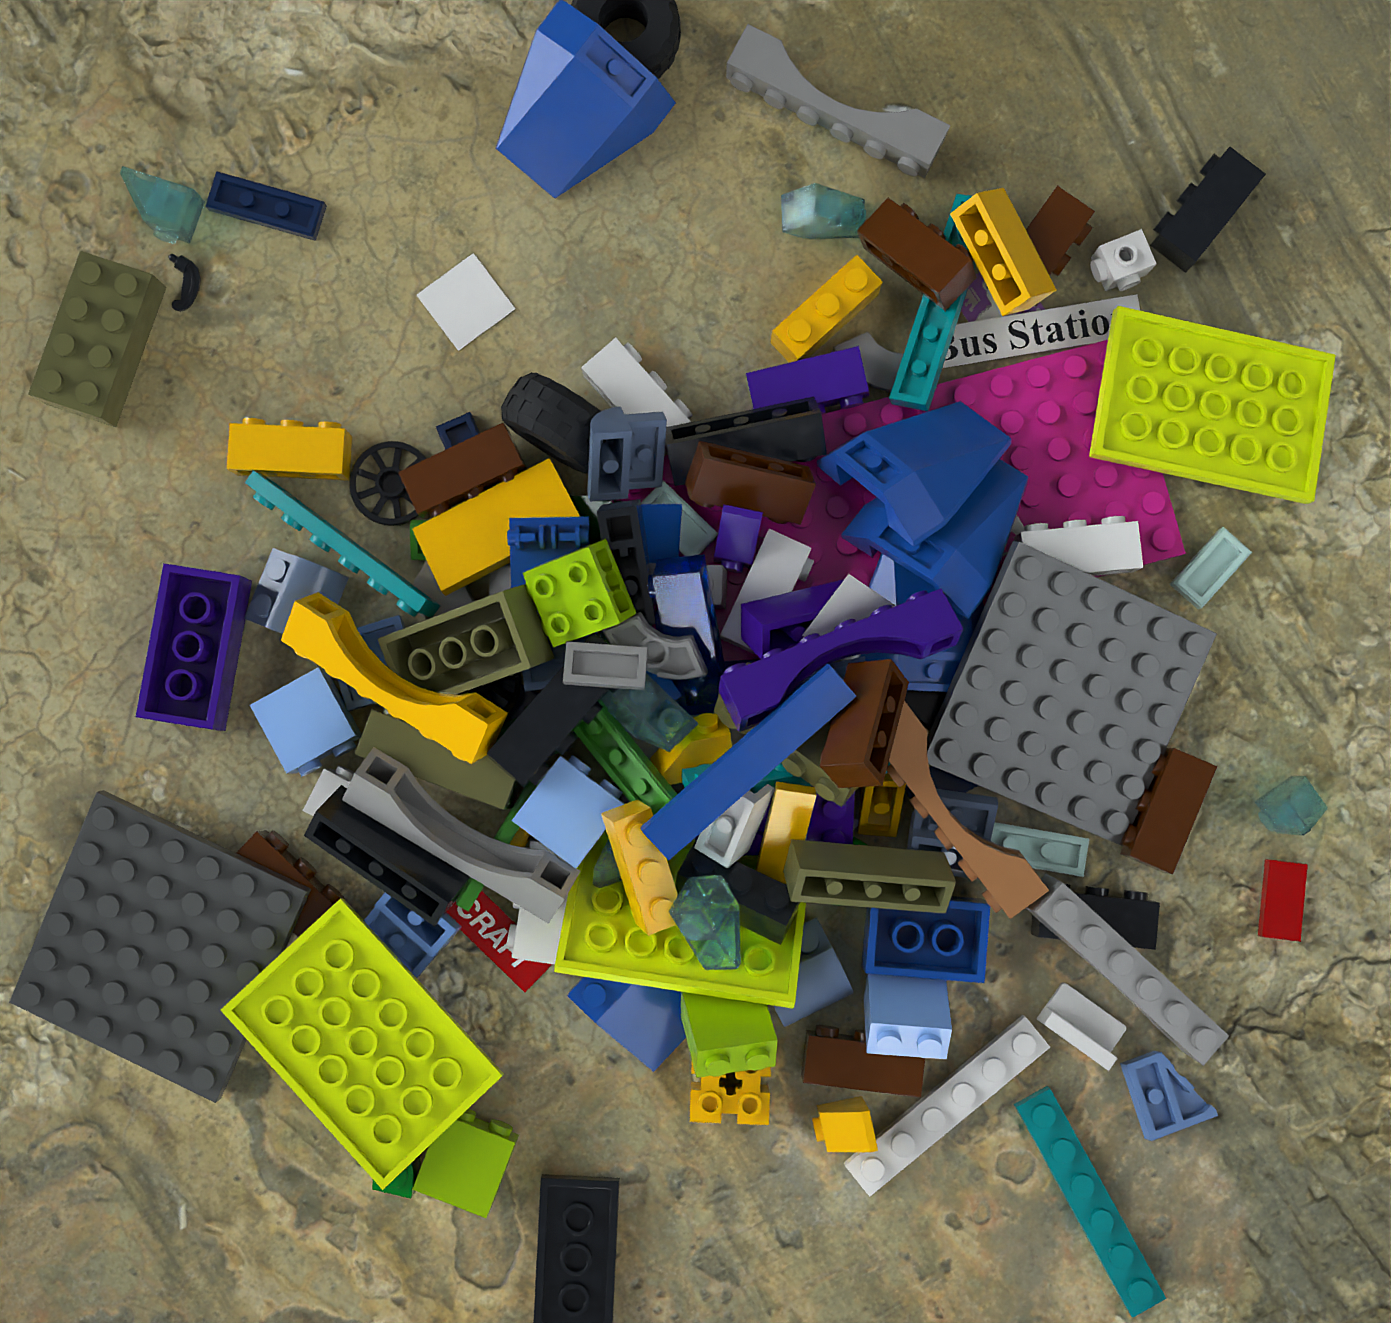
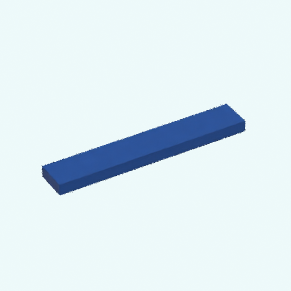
(748, 761)

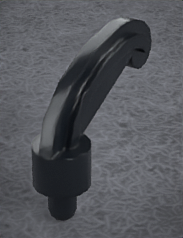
(190, 283)

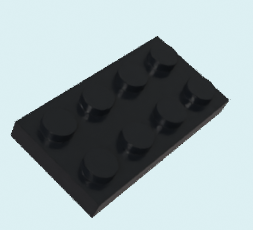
(576, 1249)

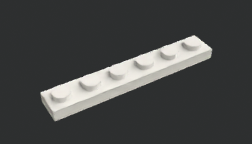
(947, 1104)

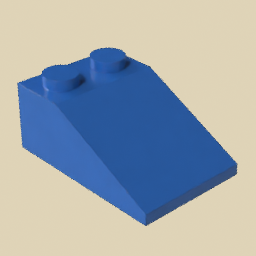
(636, 1016)

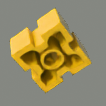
(746, 1099)

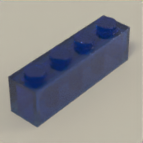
(688, 609)

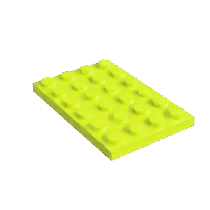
(1212, 405)
(606, 944)
(362, 1043)

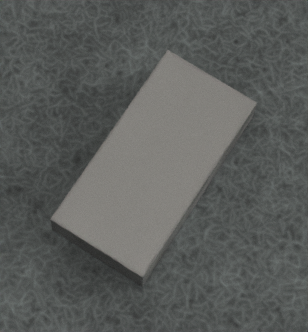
(605, 665)

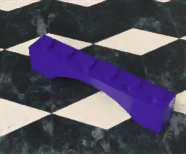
(912, 629)

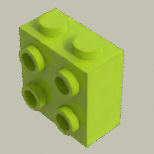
(579, 593)
(727, 1034)
(467, 1163)

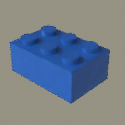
(928, 942)

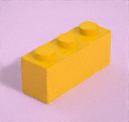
(1003, 251)
(826, 311)
(289, 449)
(641, 867)

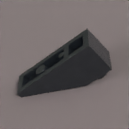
(626, 535)

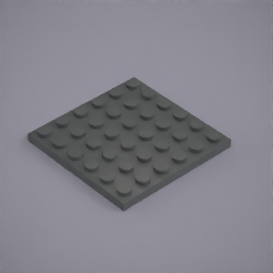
(1067, 693)
(154, 942)

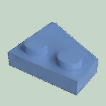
(1162, 1096)

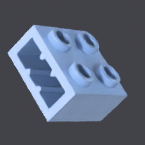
(307, 722)
(568, 810)
(907, 1016)

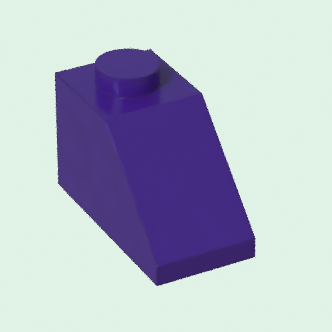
(737, 538)

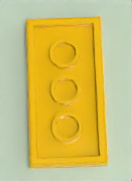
(473, 535)

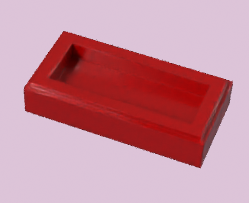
(1282, 900)

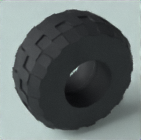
(659, 40)
(551, 419)

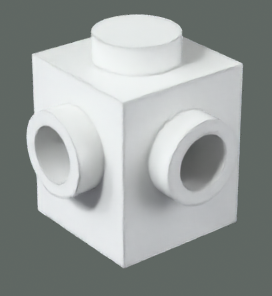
(1122, 261)

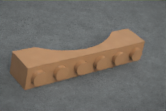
(1002, 870)

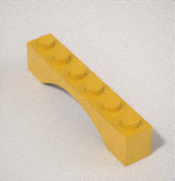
(329, 638)

